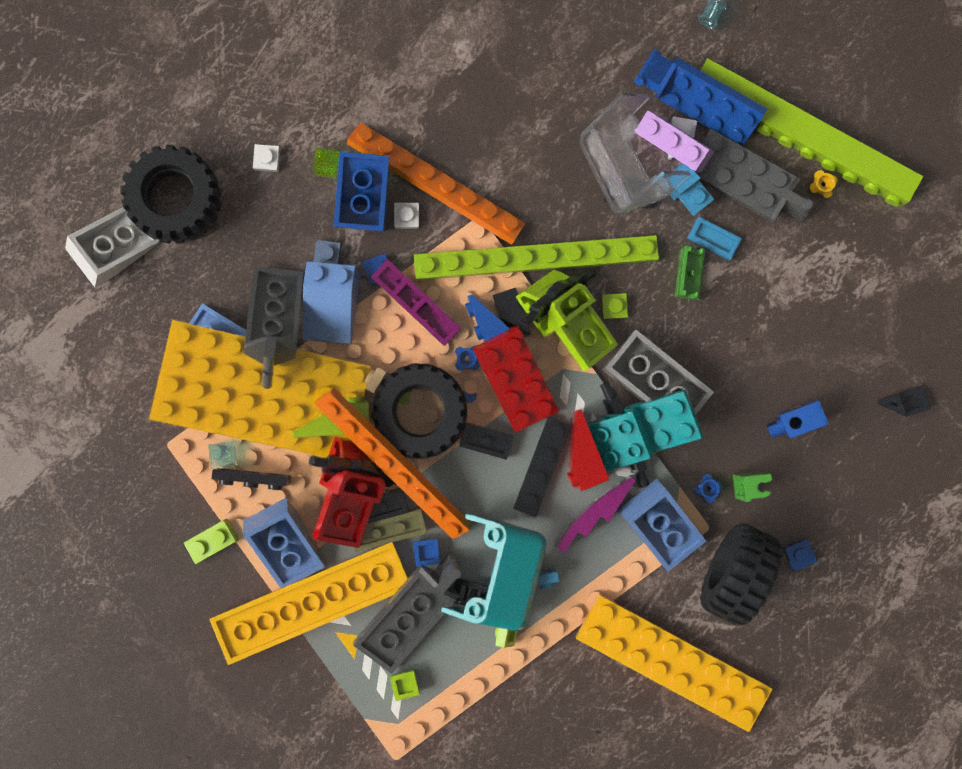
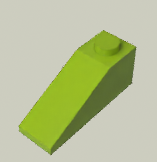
(324, 426)

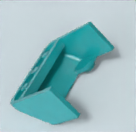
(512, 578)

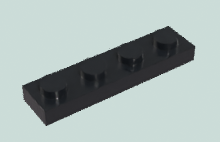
(542, 466)

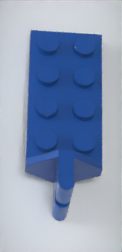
(700, 97)

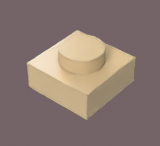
(374, 379)

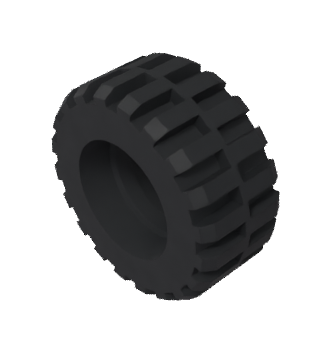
(153, 168)
(413, 377)
(741, 574)

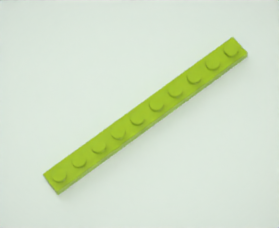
(535, 257)

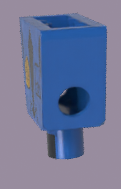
(809, 416)

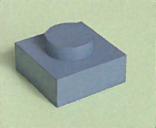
(327, 252)

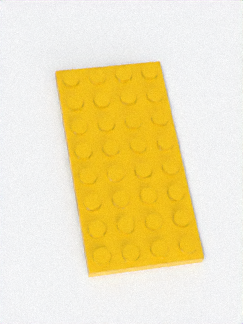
(219, 389)

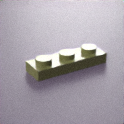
(393, 529)

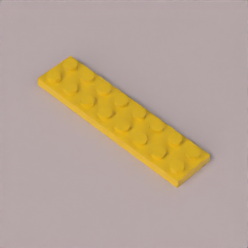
(309, 603)
(673, 663)

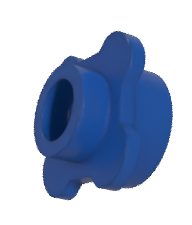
(462, 363)
(716, 488)

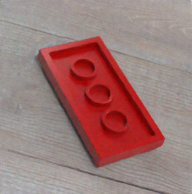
(515, 379)

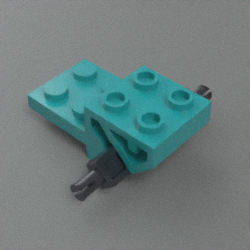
(641, 429)

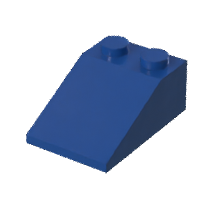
(362, 191)

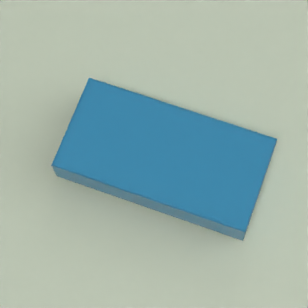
(714, 238)

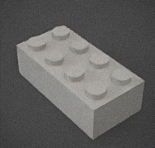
(652, 373)

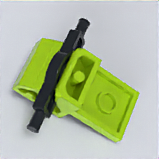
(564, 306)

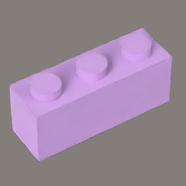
(674, 141)

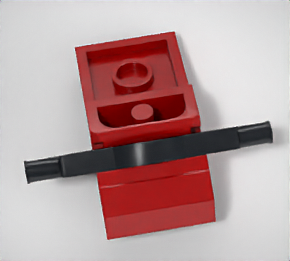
(352, 487)

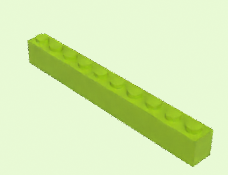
(823, 142)

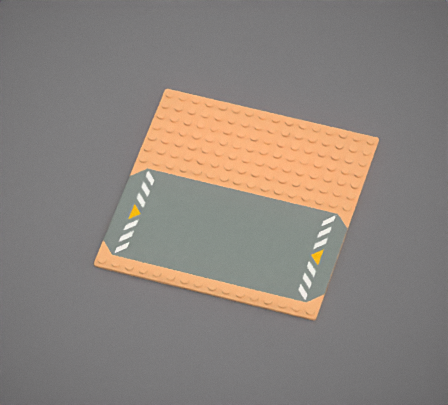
(456, 657)

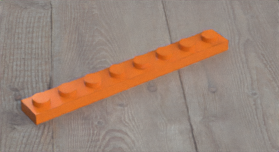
(438, 184)
(393, 463)

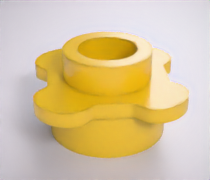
(828, 179)

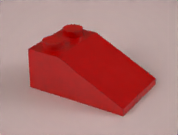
(584, 459)

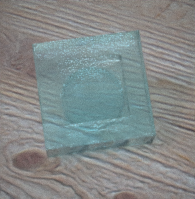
(222, 454)

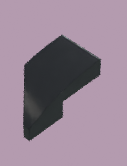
(510, 309)
(907, 402)

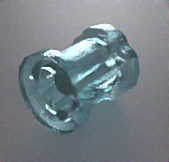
(711, 13)

